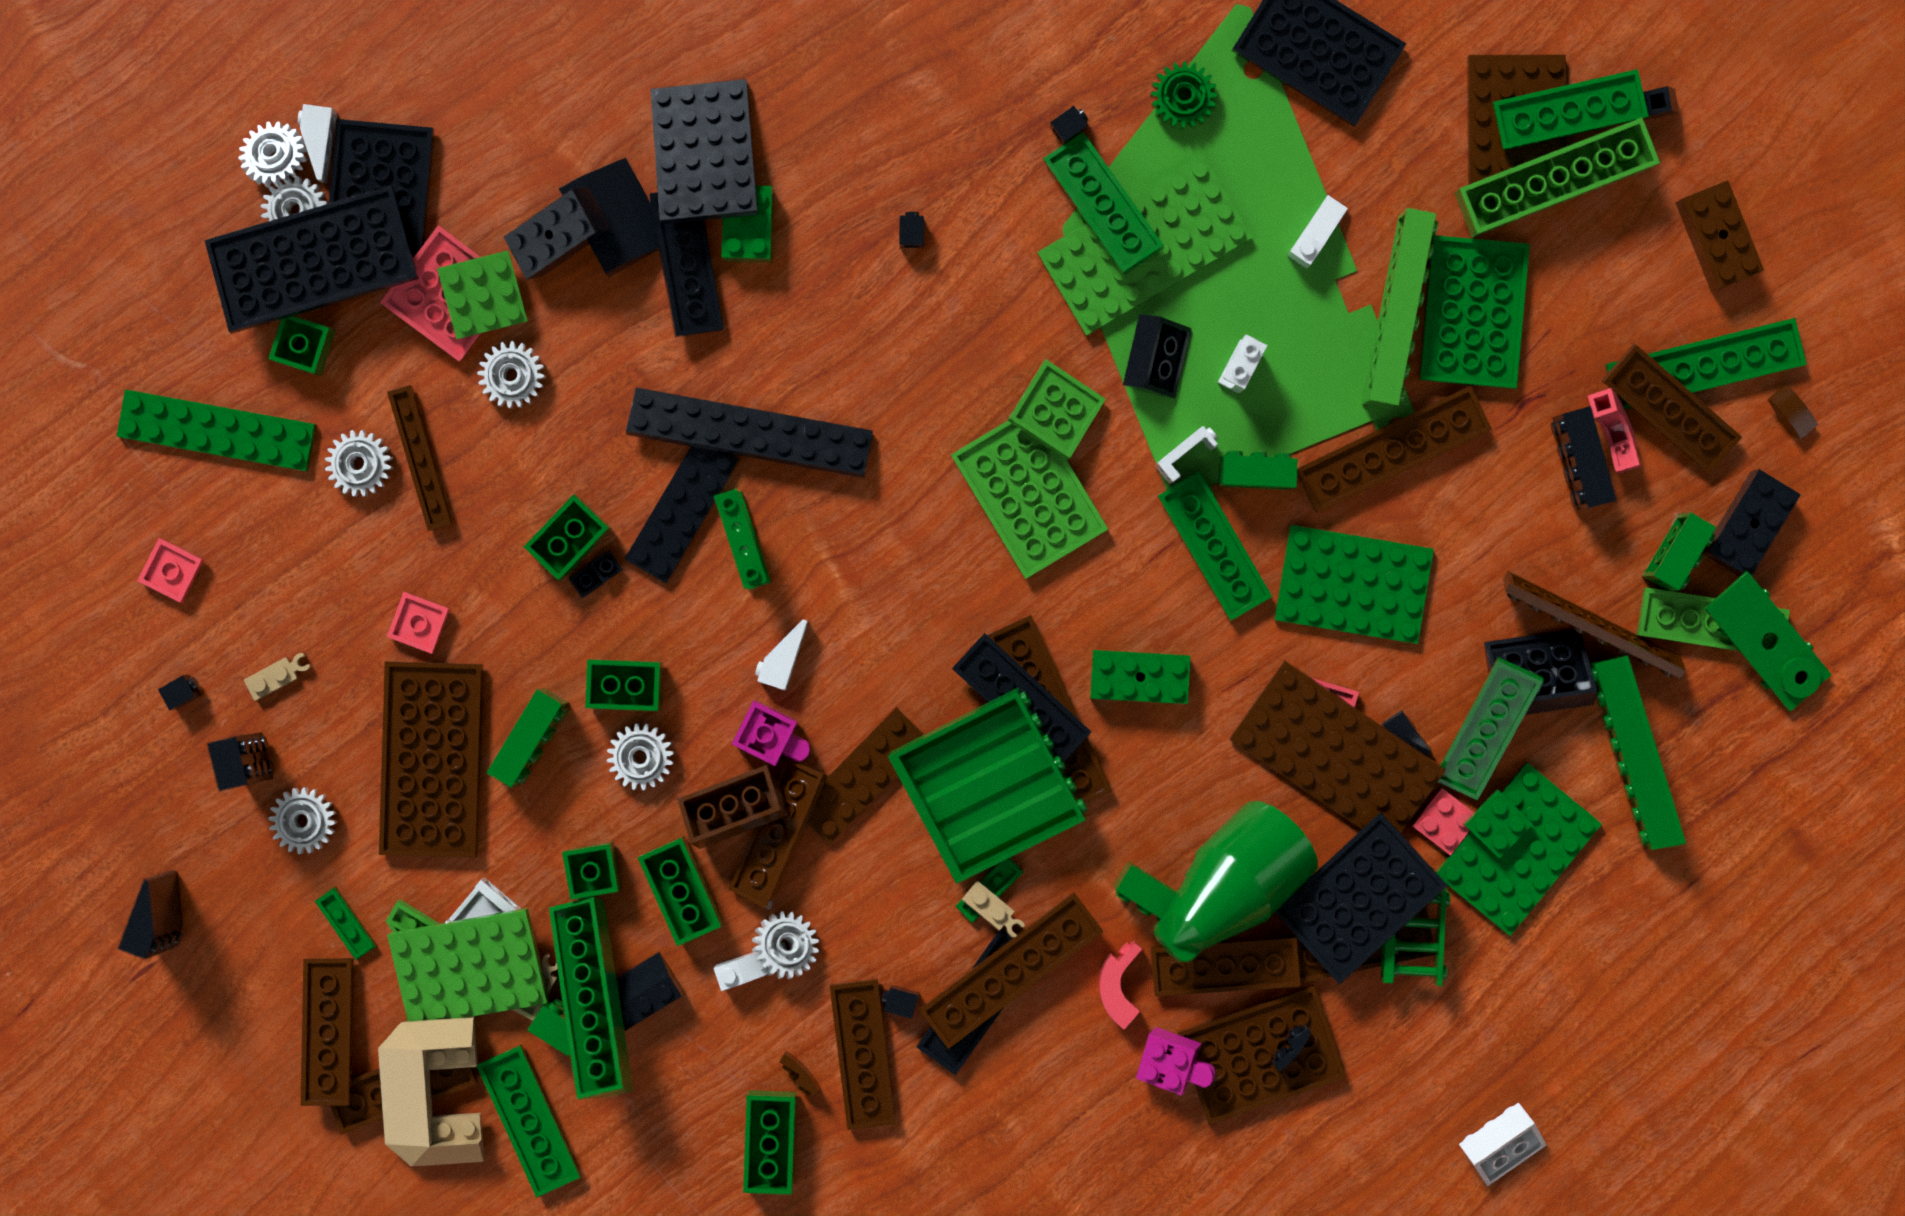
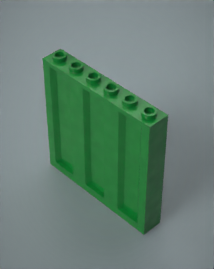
(988, 785)

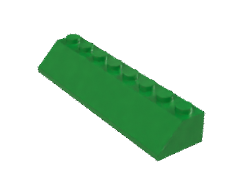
(1636, 753)
(590, 999)

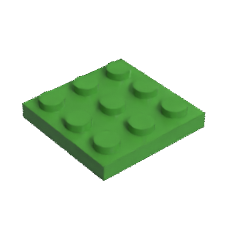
(482, 294)
(1056, 409)

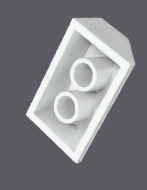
(1503, 1144)

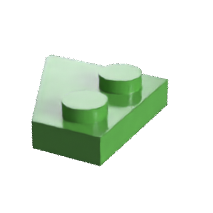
(407, 917)

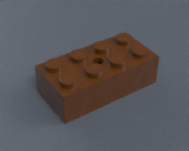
(1723, 259)
(710, 811)

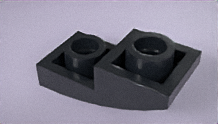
(595, 574)
(1406, 730)
(1297, 1039)

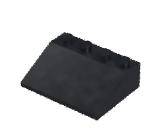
(626, 212)
(1557, 658)
(155, 917)

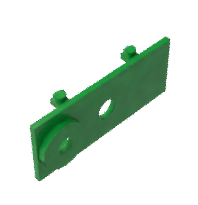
(1748, 614)

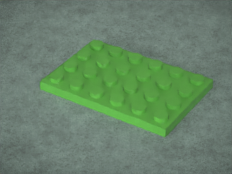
(1029, 496)
(469, 967)

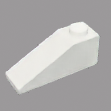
(318, 132)
(1317, 232)
(781, 660)
(740, 970)

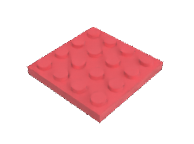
(423, 301)

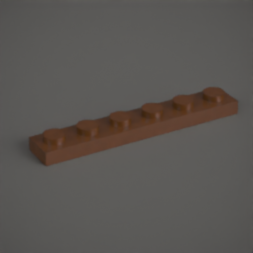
(419, 458)

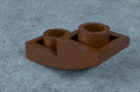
(1793, 410)
(805, 1080)

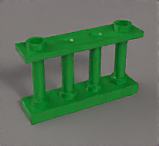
(742, 539)
(1439, 971)

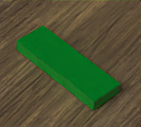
(997, 882)
(345, 923)

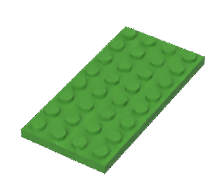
(1191, 220)

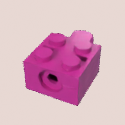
(770, 735)
(1173, 1063)

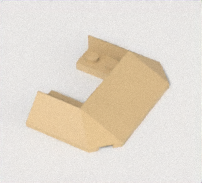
(406, 1092)

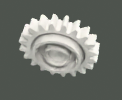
(278, 139)
(291, 194)
(526, 378)
(374, 463)
(625, 756)
(287, 820)
(773, 954)

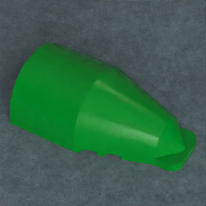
(1236, 880)

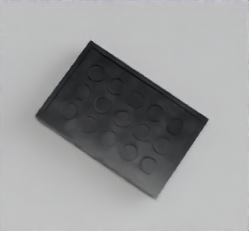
(1321, 52)
(703, 151)
(384, 155)
(1361, 898)

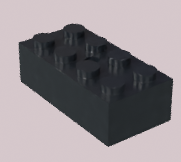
(557, 233)
(1583, 458)
(1768, 505)
(240, 761)

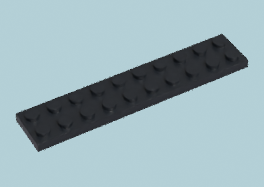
(749, 432)

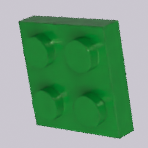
(1498, 824)

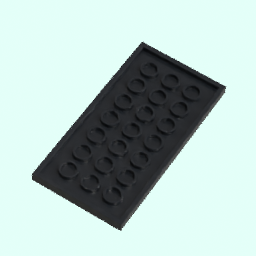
(311, 259)

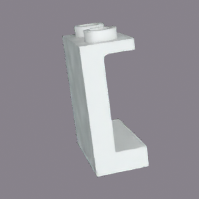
(1242, 364)
(1165, 466)
(483, 901)

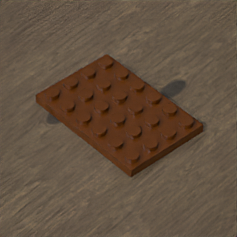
(1500, 78)
(1244, 1045)

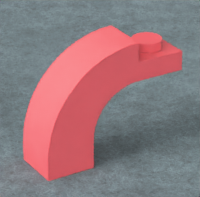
(1617, 429)
(1113, 999)

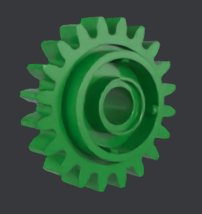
(1194, 84)

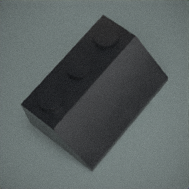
(1157, 356)
(647, 989)

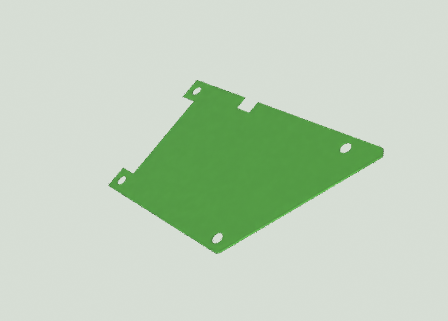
(1315, 350)

